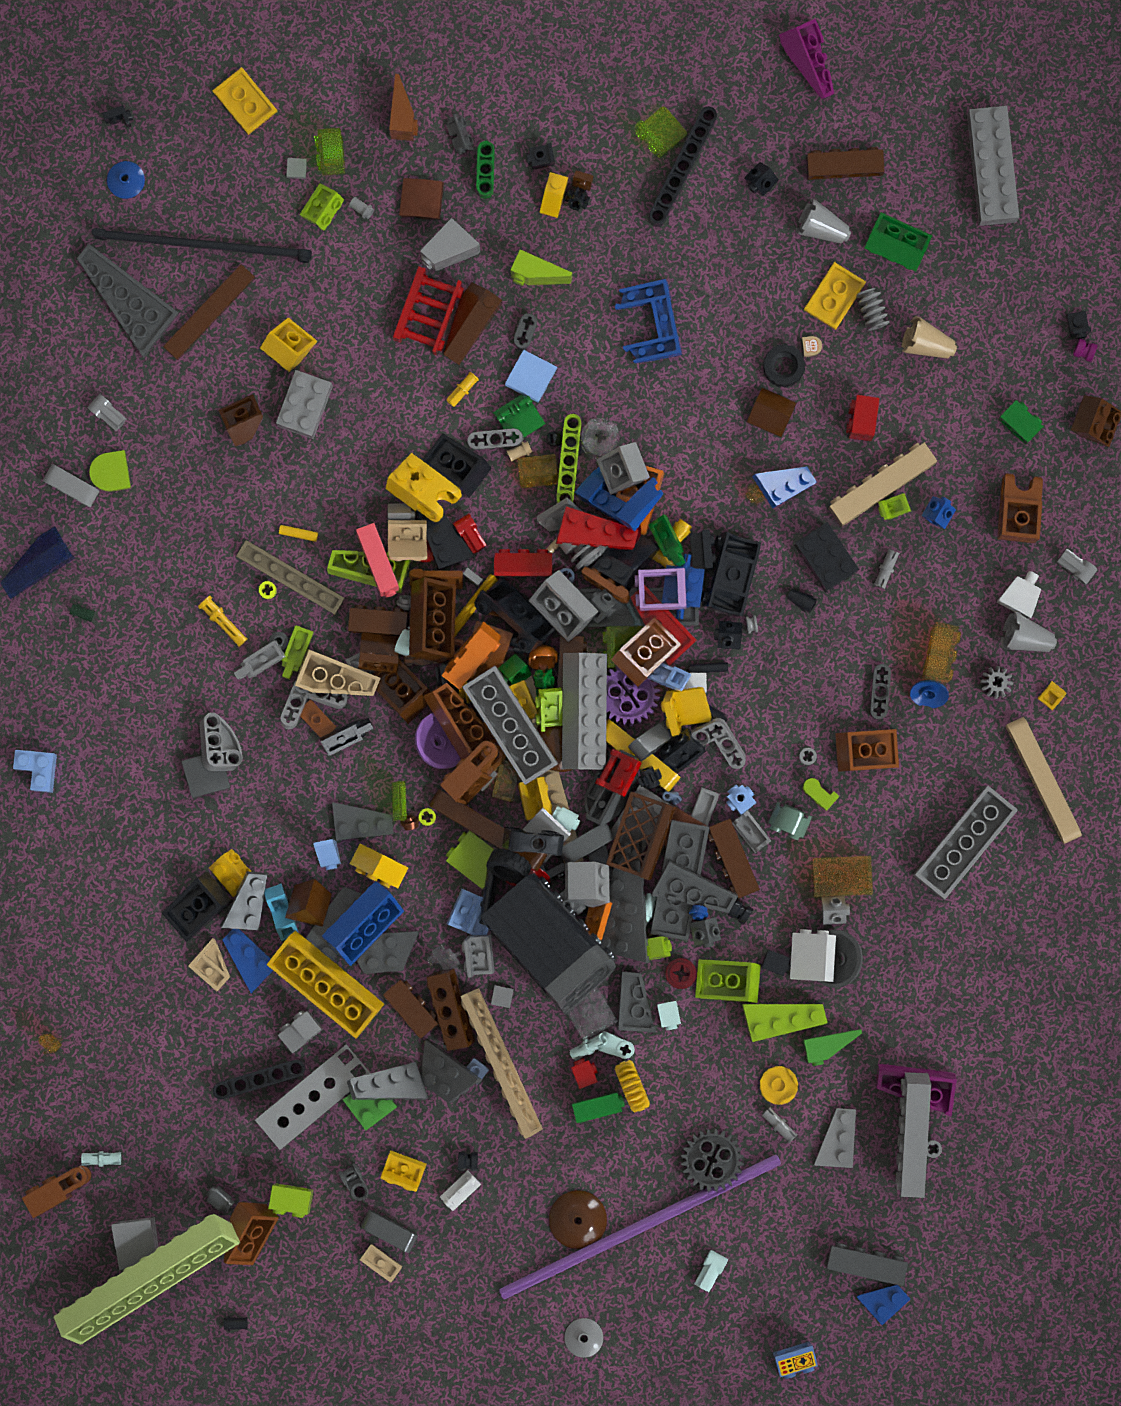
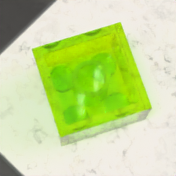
(331, 151)

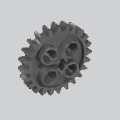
(729, 1166)

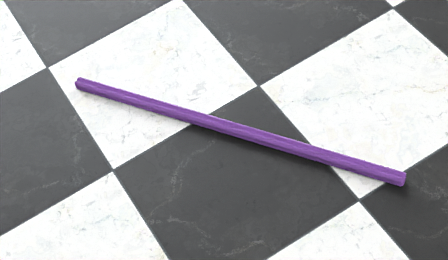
(635, 1229)

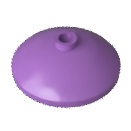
(440, 756)

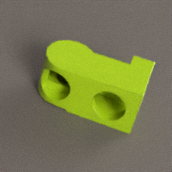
(818, 794)

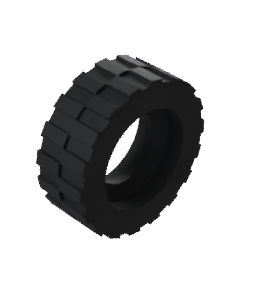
(784, 351)
(508, 865)

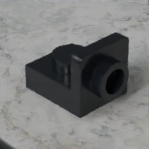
(115, 115)
(1078, 324)

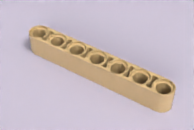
(1044, 780)

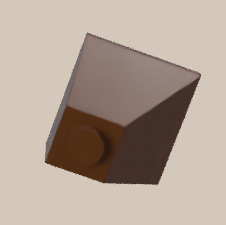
(242, 419)

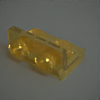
(537, 471)

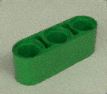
(482, 161)

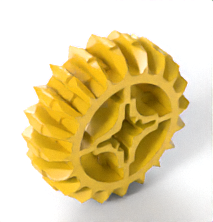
(632, 1086)

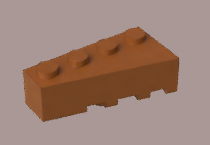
(458, 720)

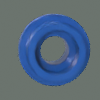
(698, 912)

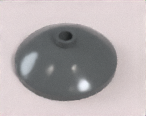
(849, 968)

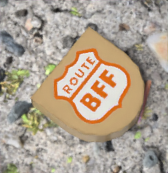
(811, 346)

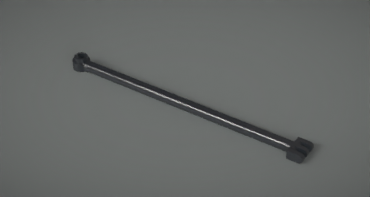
(302, 254)

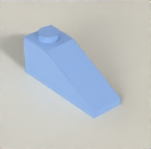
(327, 854)

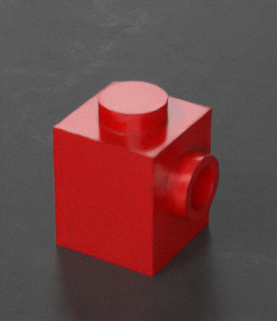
(584, 1073)

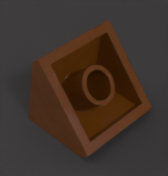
(771, 412)
(309, 903)

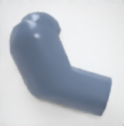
(672, 796)

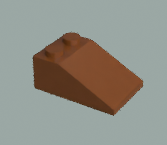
(402, 121)
(646, 652)
(498, 657)
(867, 750)
(253, 1226)

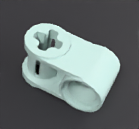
(614, 1044)

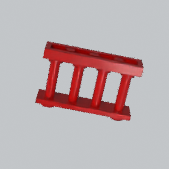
(409, 314)

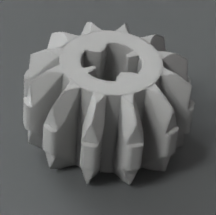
(1002, 686)

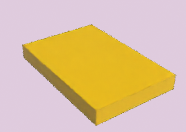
(245, 101)
(834, 296)

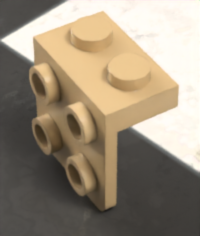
(407, 540)

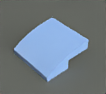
(531, 376)
(467, 914)

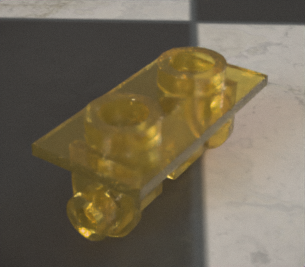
(50, 1043)

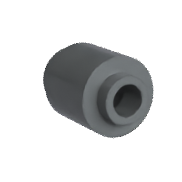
(219, 1199)

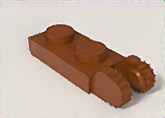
(452, 577)
(594, 578)

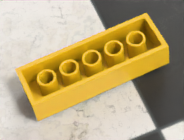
(325, 984)

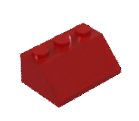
(523, 563)

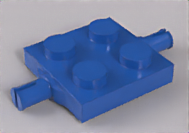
(693, 582)

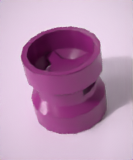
(1085, 350)

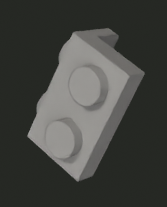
(478, 955)

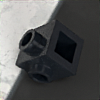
(761, 179)
(728, 635)

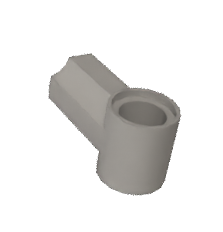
(103, 409)
(1079, 568)

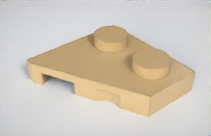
(211, 966)

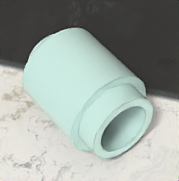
(566, 818)

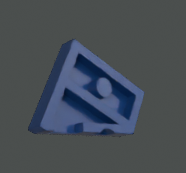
(884, 1302)

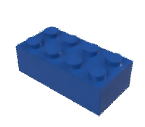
(363, 923)

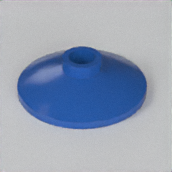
(128, 188)
(929, 693)

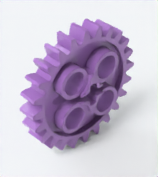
(615, 703)

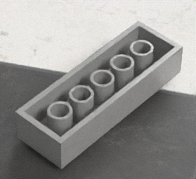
(992, 165)
(584, 711)
(510, 725)
(965, 842)
(914, 1135)

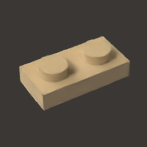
(381, 1263)

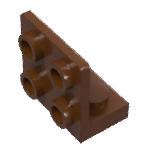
(378, 652)

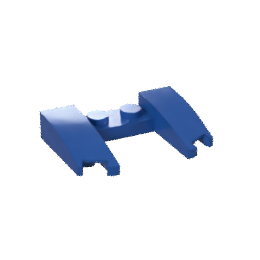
(668, 341)
(631, 514)

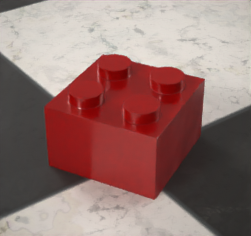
(863, 418)

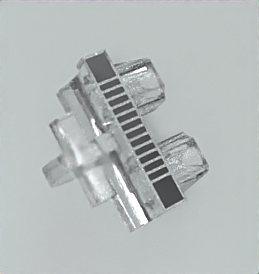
(445, 957)

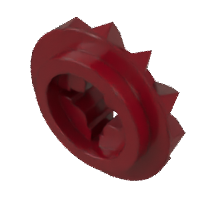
(686, 981)

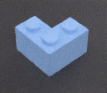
(42, 768)

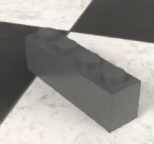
(867, 1265)

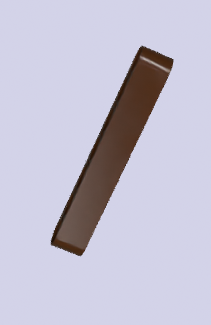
(478, 825)

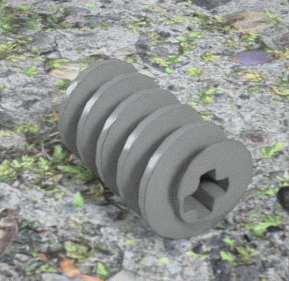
(872, 309)

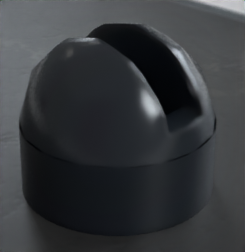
(557, 438)

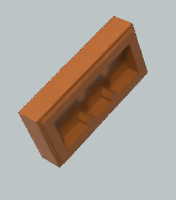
(317, 719)

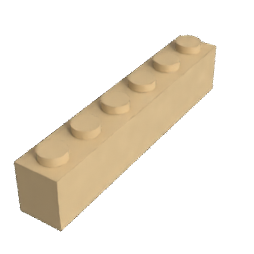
(883, 484)

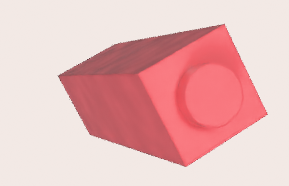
(377, 560)

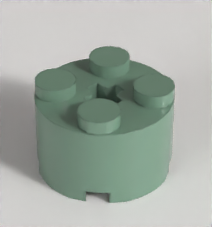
(789, 820)

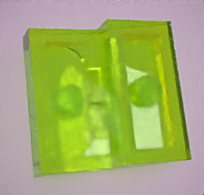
(399, 801)

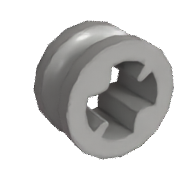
(751, 624)
(801, 755)
(934, 1155)

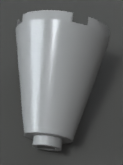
(822, 224)
(1026, 635)

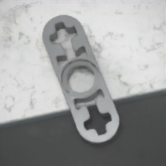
(481, 445)

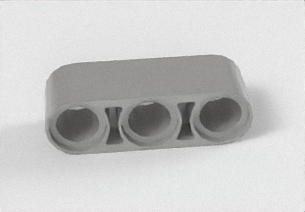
(71, 485)

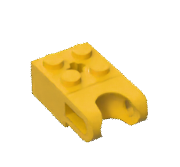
(422, 487)

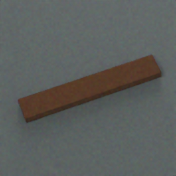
(209, 312)

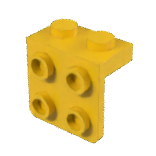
(685, 708)

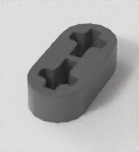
(529, 333)

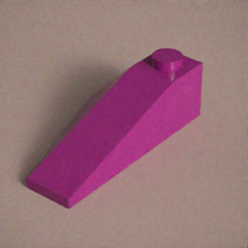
(805, 51)

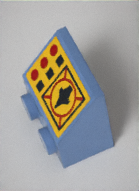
(795, 1360)

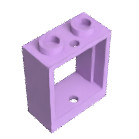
(639, 582)

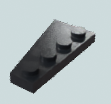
(445, 542)

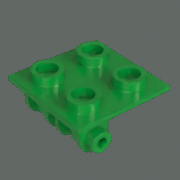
(519, 415)

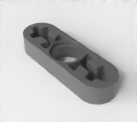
(887, 687)

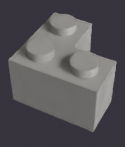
(300, 1030)

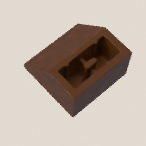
(1096, 420)

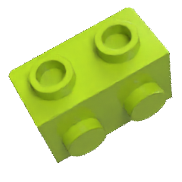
(549, 707)

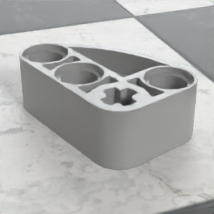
(225, 744)

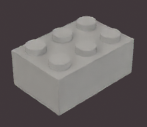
(304, 404)
(563, 605)

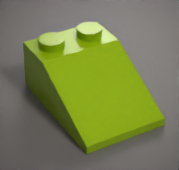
(535, 271)
(728, 981)

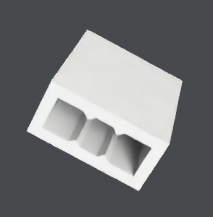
(813, 956)

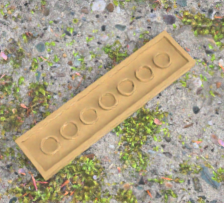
(501, 1062)

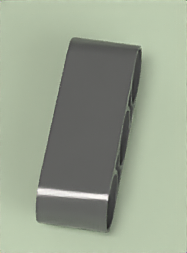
(651, 741)
(587, 843)
(389, 1231)

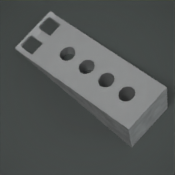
(333, 1068)

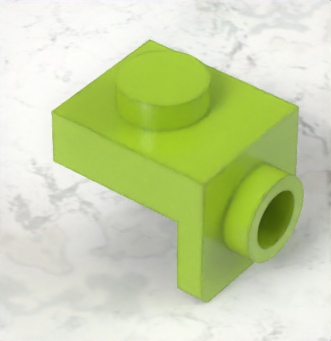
(894, 507)

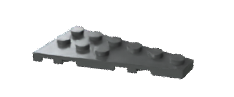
(136, 307)
(627, 917)

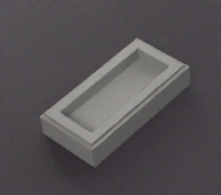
(705, 805)

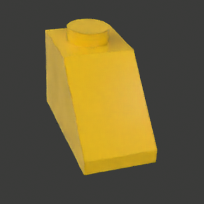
(554, 195)

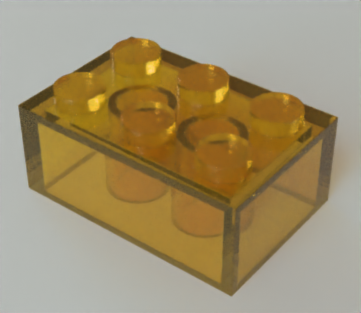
(941, 653)
(842, 876)

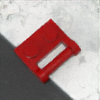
(623, 774)

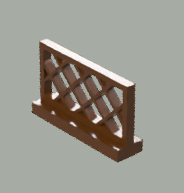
(656, 842)

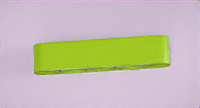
(569, 452)

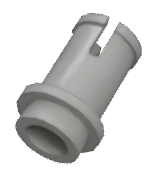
(361, 207)

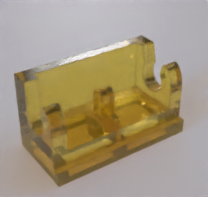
(505, 782)

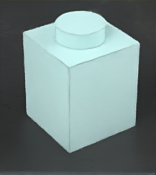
(669, 1015)

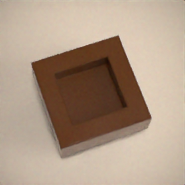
(582, 180)

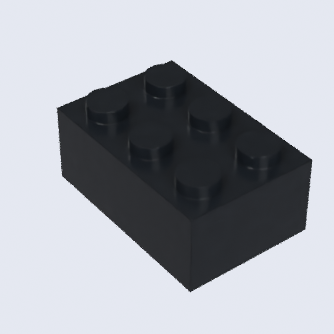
(826, 557)

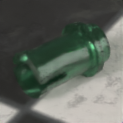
(82, 612)

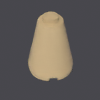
(927, 340)

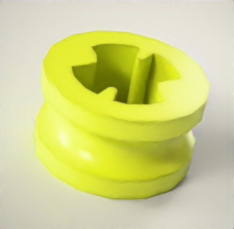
(262, 587)
(430, 811)

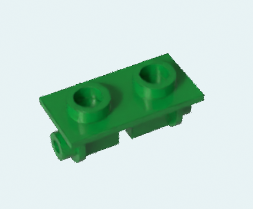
(544, 680)

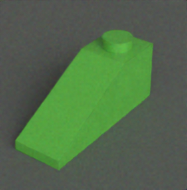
(826, 1046)

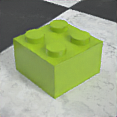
(290, 1199)

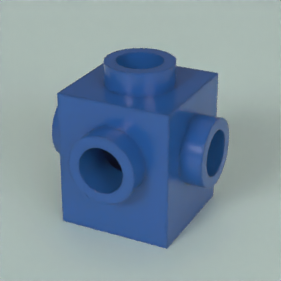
(939, 512)

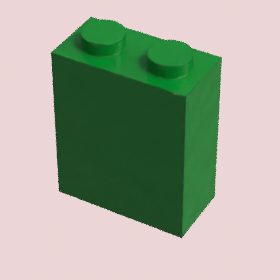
(598, 1107)

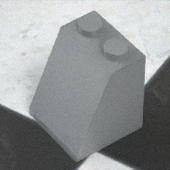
(449, 247)
(134, 1240)

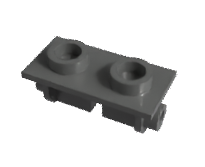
(463, 141)

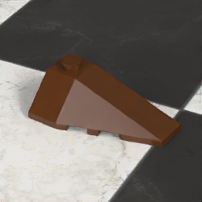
(472, 317)

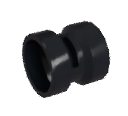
(740, 912)
(467, 1161)

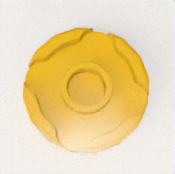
(774, 1081)

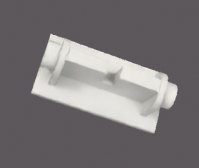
(460, 1190)

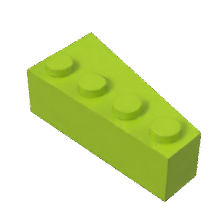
(354, 567)
(779, 1019)

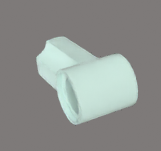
(712, 1268)

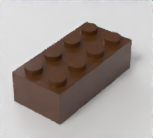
(432, 620)

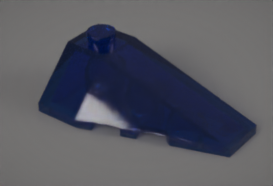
(41, 559)

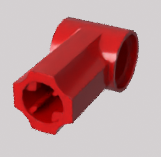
(468, 530)

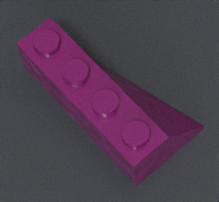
(942, 1085)

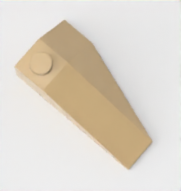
(328, 675)

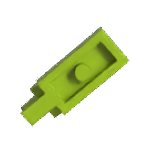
(296, 650)

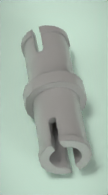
(886, 569)
(779, 1125)

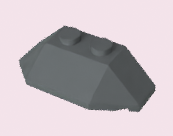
(603, 804)

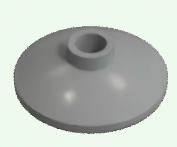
(583, 1327)

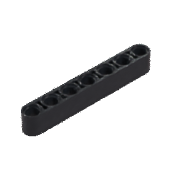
(686, 158)

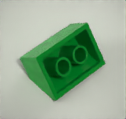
(898, 242)

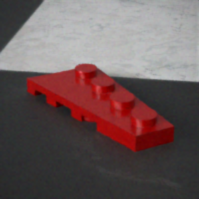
(591, 530)
(668, 621)

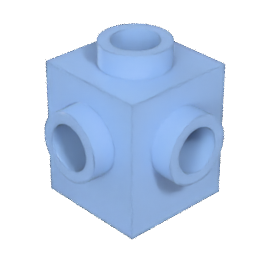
(747, 802)

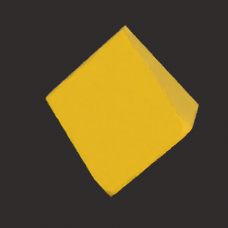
(1052, 695)

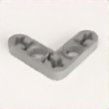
(303, 695)
(719, 737)

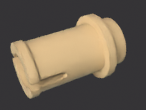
(519, 451)

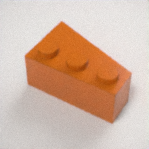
(471, 655)

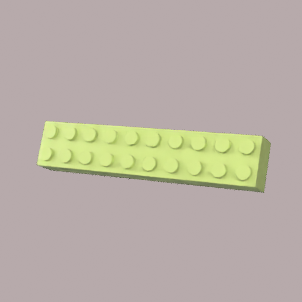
(146, 1279)

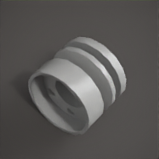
(584, 552)

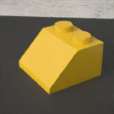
(288, 344)

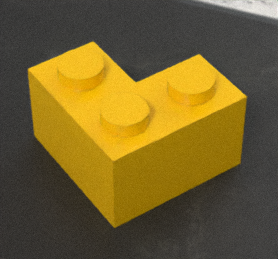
(378, 867)

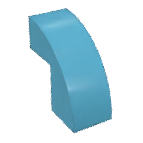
(278, 905)

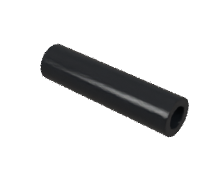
(708, 667)

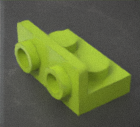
(322, 206)

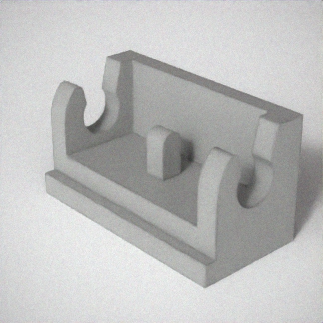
(751, 832)

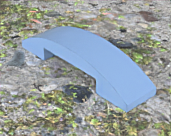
(670, 677)

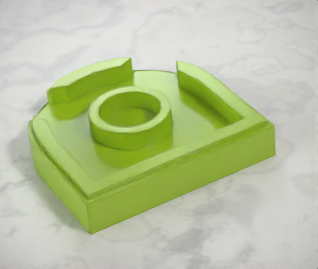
(110, 471)

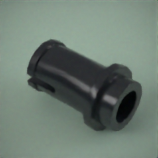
(235, 1323)

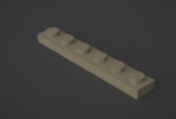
(290, 577)

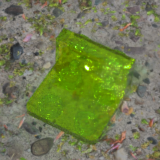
(660, 131)
(616, 638)

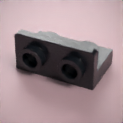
(681, 751)

